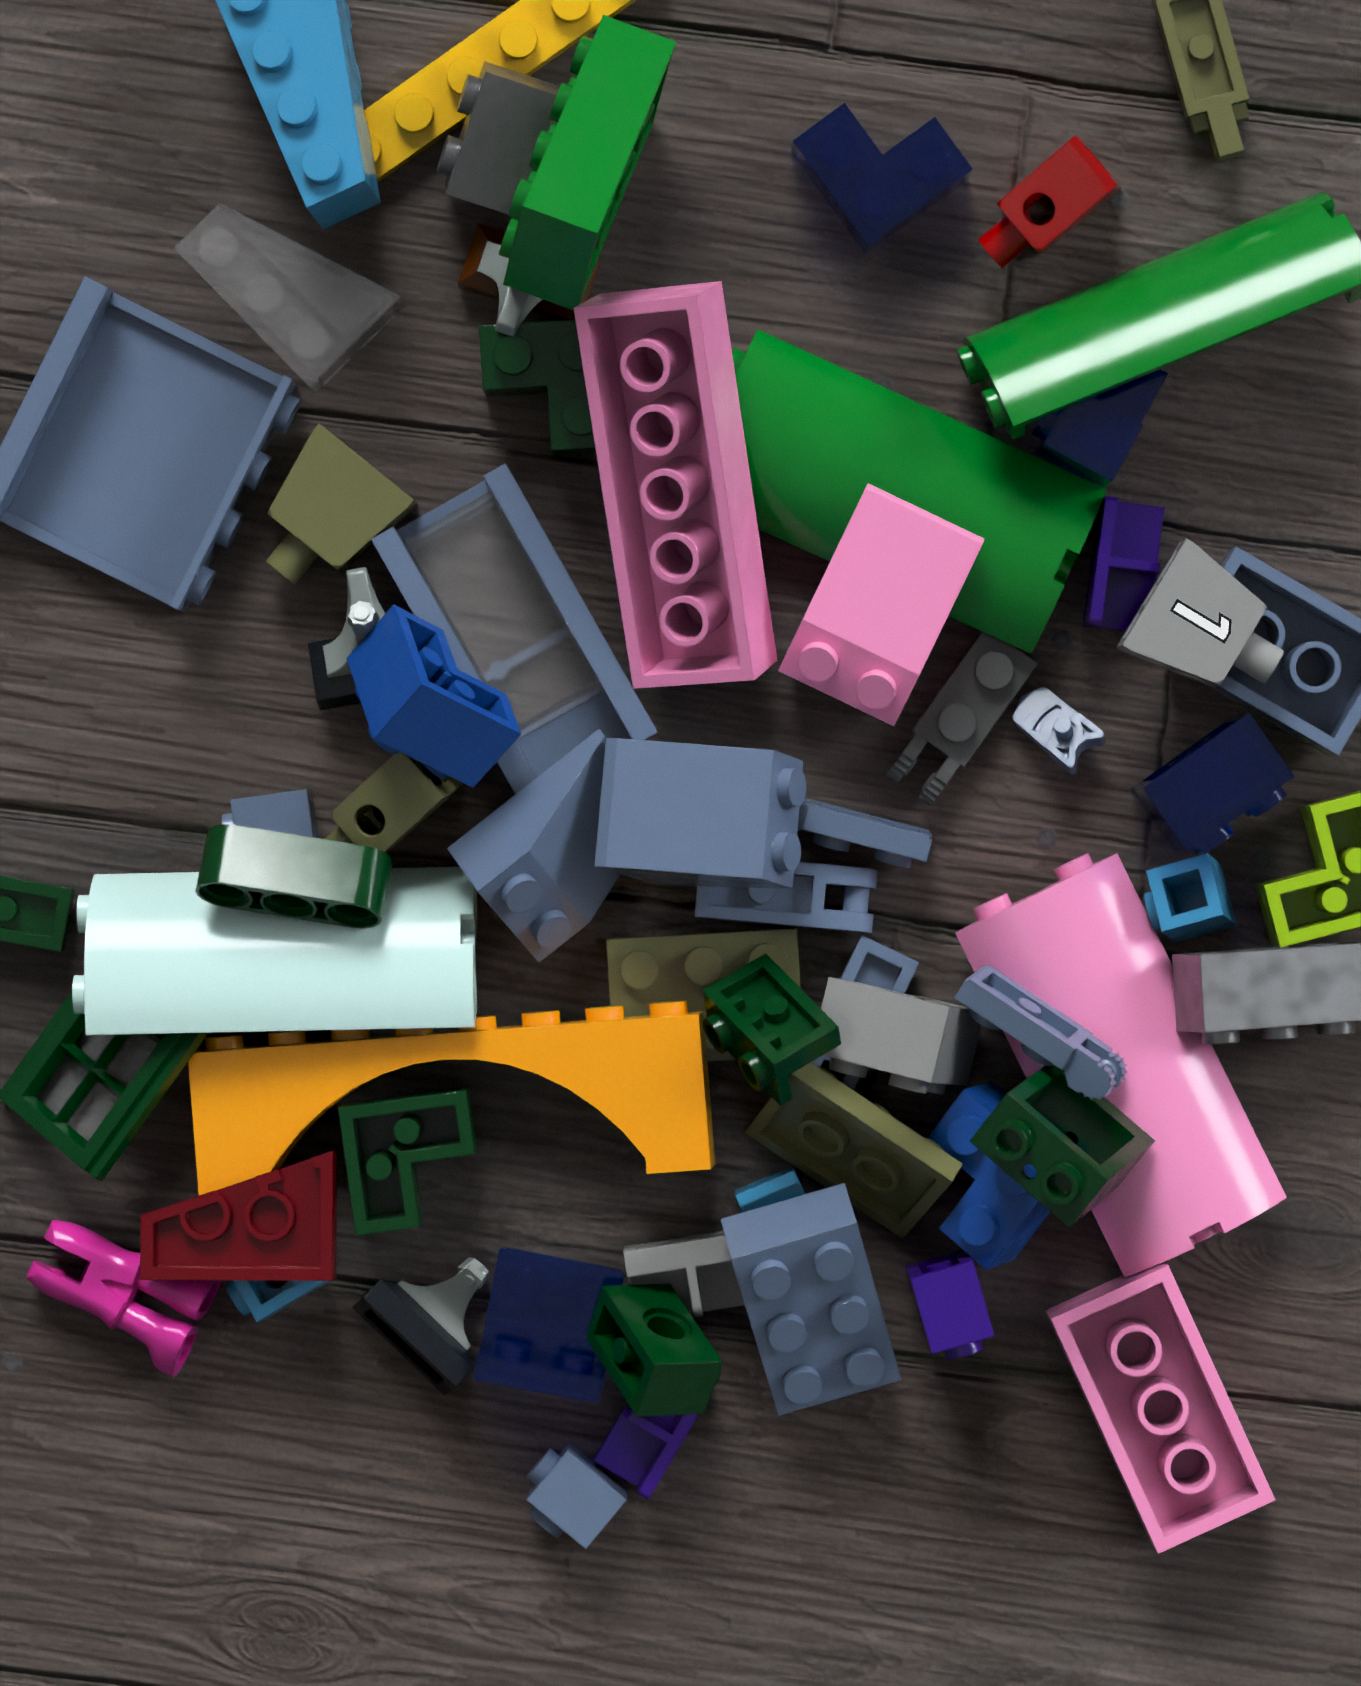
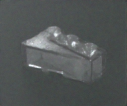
(289, 295)

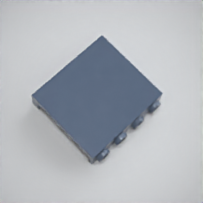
(139, 445)

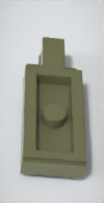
(1205, 71)

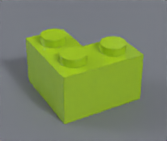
(1323, 897)

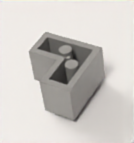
(908, 1035)

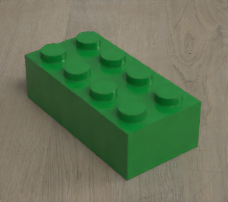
(585, 161)

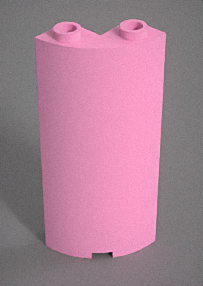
(1101, 964)

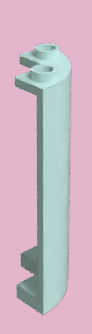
(182, 965)

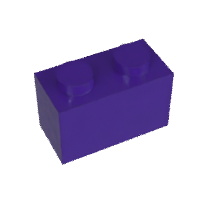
(950, 1304)

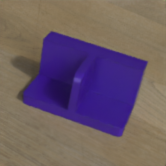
(1122, 563)
(643, 1447)

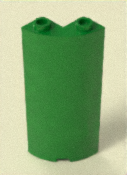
(1163, 311)
(828, 433)

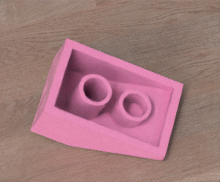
(881, 604)

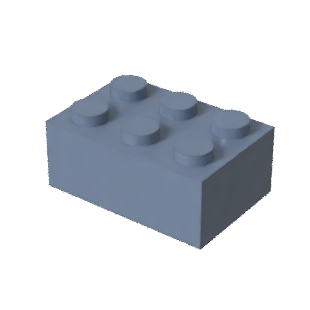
(1319, 675)
(811, 1299)

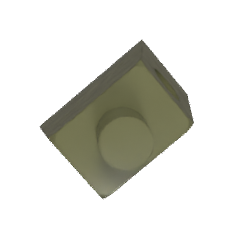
(332, 507)
(403, 793)

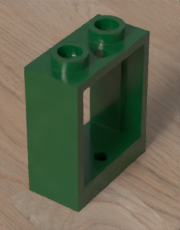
(1035, 1129)

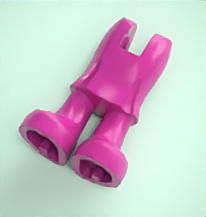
(112, 1286)

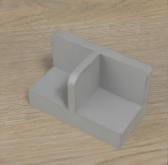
(693, 1265)

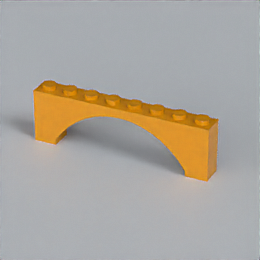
(635, 1070)

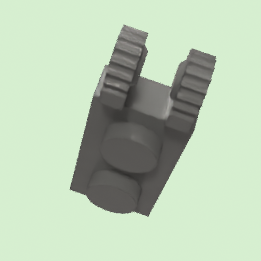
(965, 710)

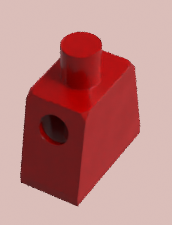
(1075, 185)

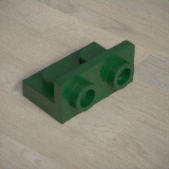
(767, 1025)

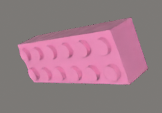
(676, 485)

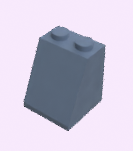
(699, 814)

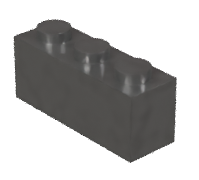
(1268, 991)

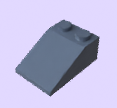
(539, 852)

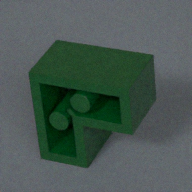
(537, 361)
(385, 1142)

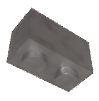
(497, 137)

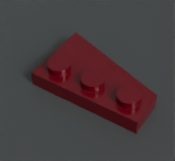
(250, 1231)

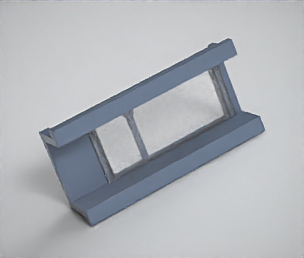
(514, 622)

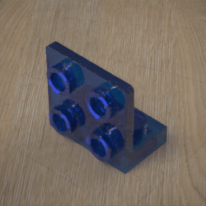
(540, 1325)

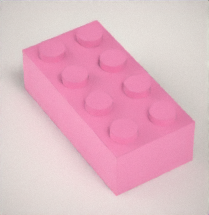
(1160, 1406)

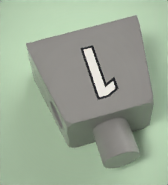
(1200, 622)

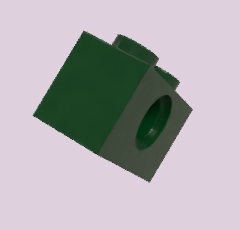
(653, 1349)

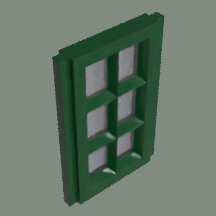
(94, 1089)

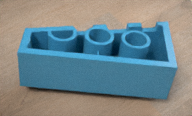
(312, 97)

